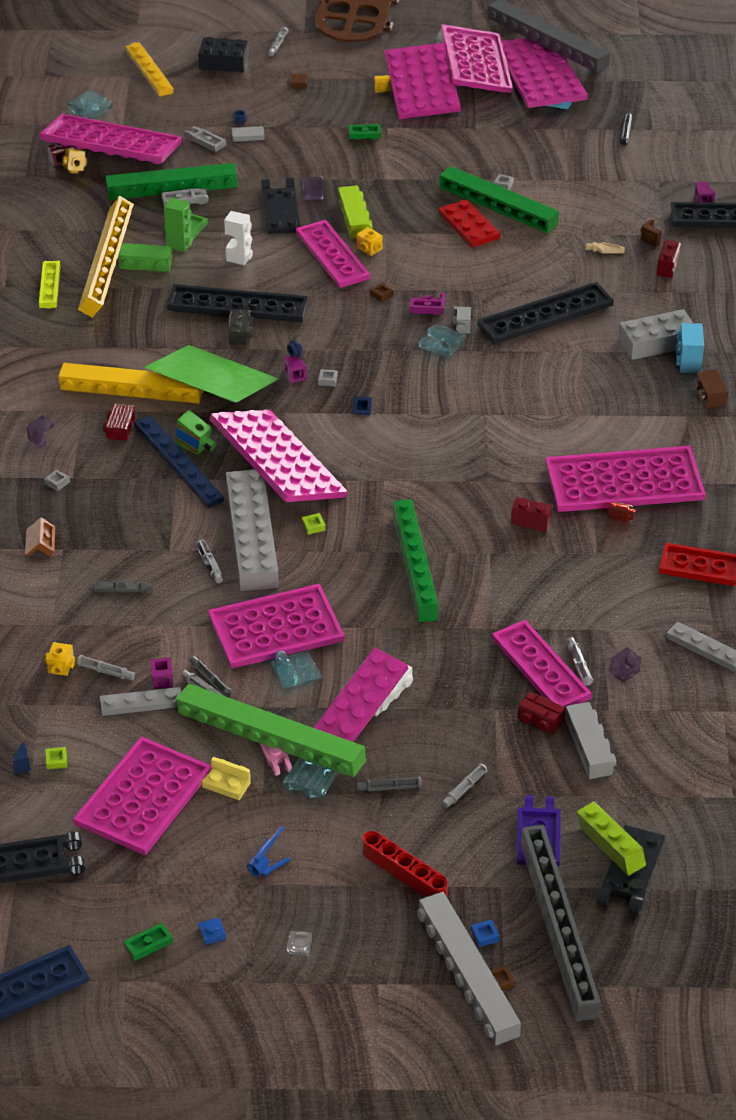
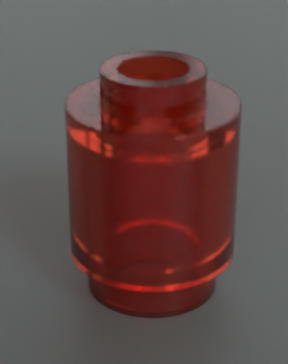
(622, 512)

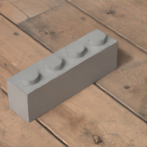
(590, 740)

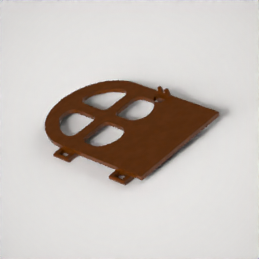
(346, 34)

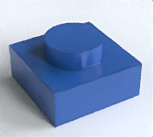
(212, 931)
(485, 933)

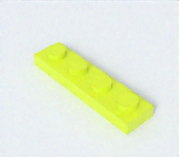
(49, 284)

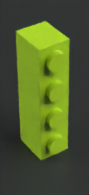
(354, 210)
(611, 838)

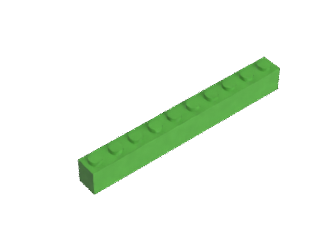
(271, 730)

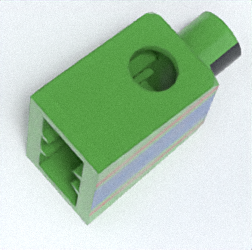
(193, 433)

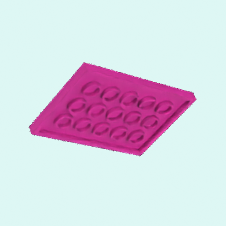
(476, 59)
(421, 81)
(281, 621)
(142, 795)

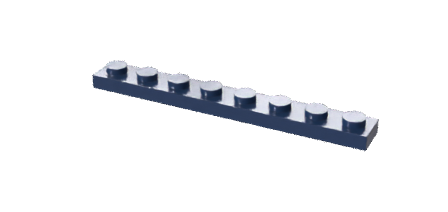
(179, 461)

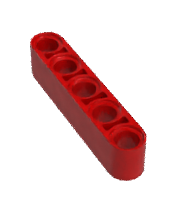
(403, 865)

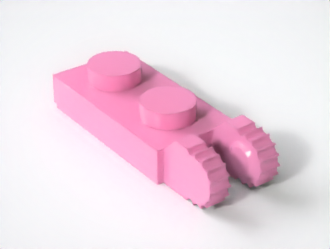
(274, 757)

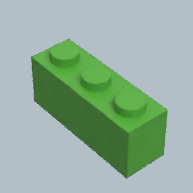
(178, 224)
(145, 257)

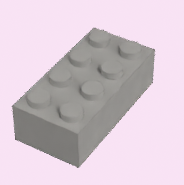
(652, 334)

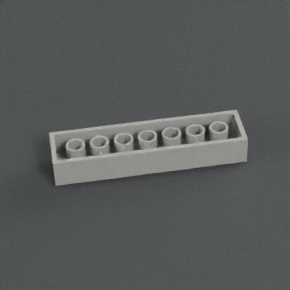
(252, 531)

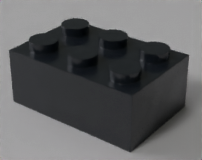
(223, 54)

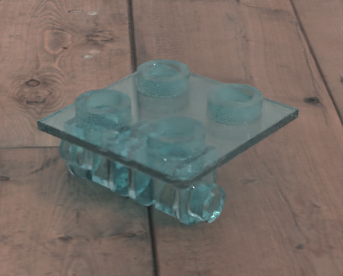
(295, 669)

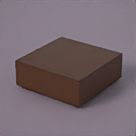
(299, 80)
(381, 292)
(503, 978)

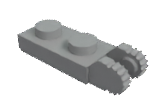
(205, 138)
(190, 195)

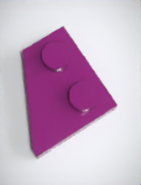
(428, 305)

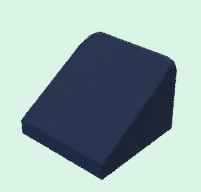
(362, 405)
(21, 760)

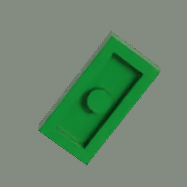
(365, 131)
(148, 941)

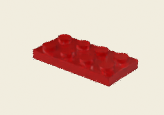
(469, 223)
(698, 564)

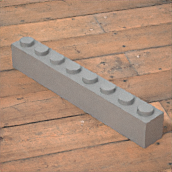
(469, 969)

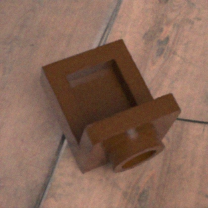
(650, 233)

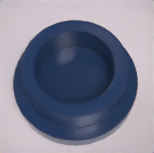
(240, 117)
(294, 349)

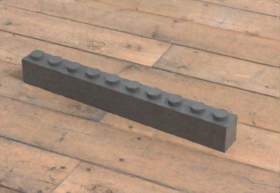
(548, 35)
(560, 923)

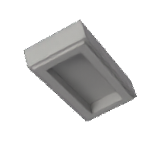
(248, 133)

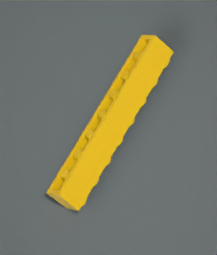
(126, 383)

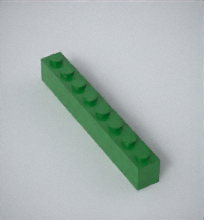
(160, 181)
(499, 199)
(415, 560)

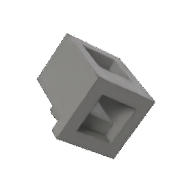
(462, 319)

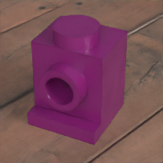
(703, 192)
(295, 369)
(161, 673)

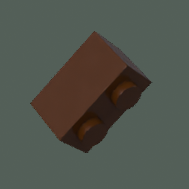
(711, 388)

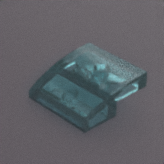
(90, 104)
(442, 340)
(310, 778)

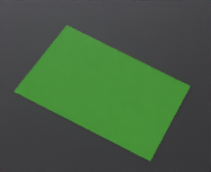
(212, 373)

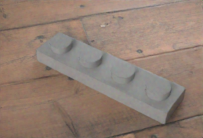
(703, 645)
(139, 701)

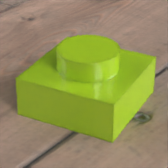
(313, 523)
(56, 758)

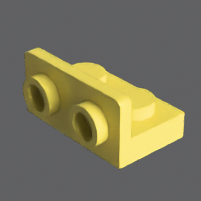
(227, 778)

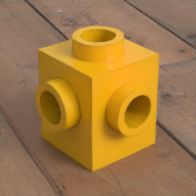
(76, 155)
(369, 241)
(60, 659)

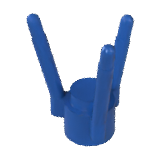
(259, 863)

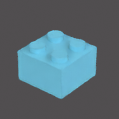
(690, 348)

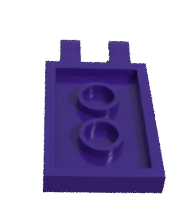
(545, 816)

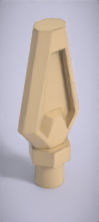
(605, 248)

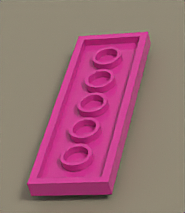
(332, 253)
(541, 665)
(362, 695)

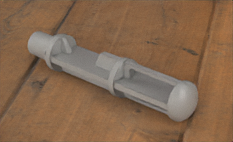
(278, 40)
(208, 559)
(580, 664)
(106, 668)
(195, 680)
(468, 782)

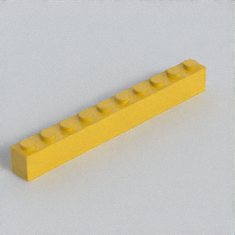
(105, 257)

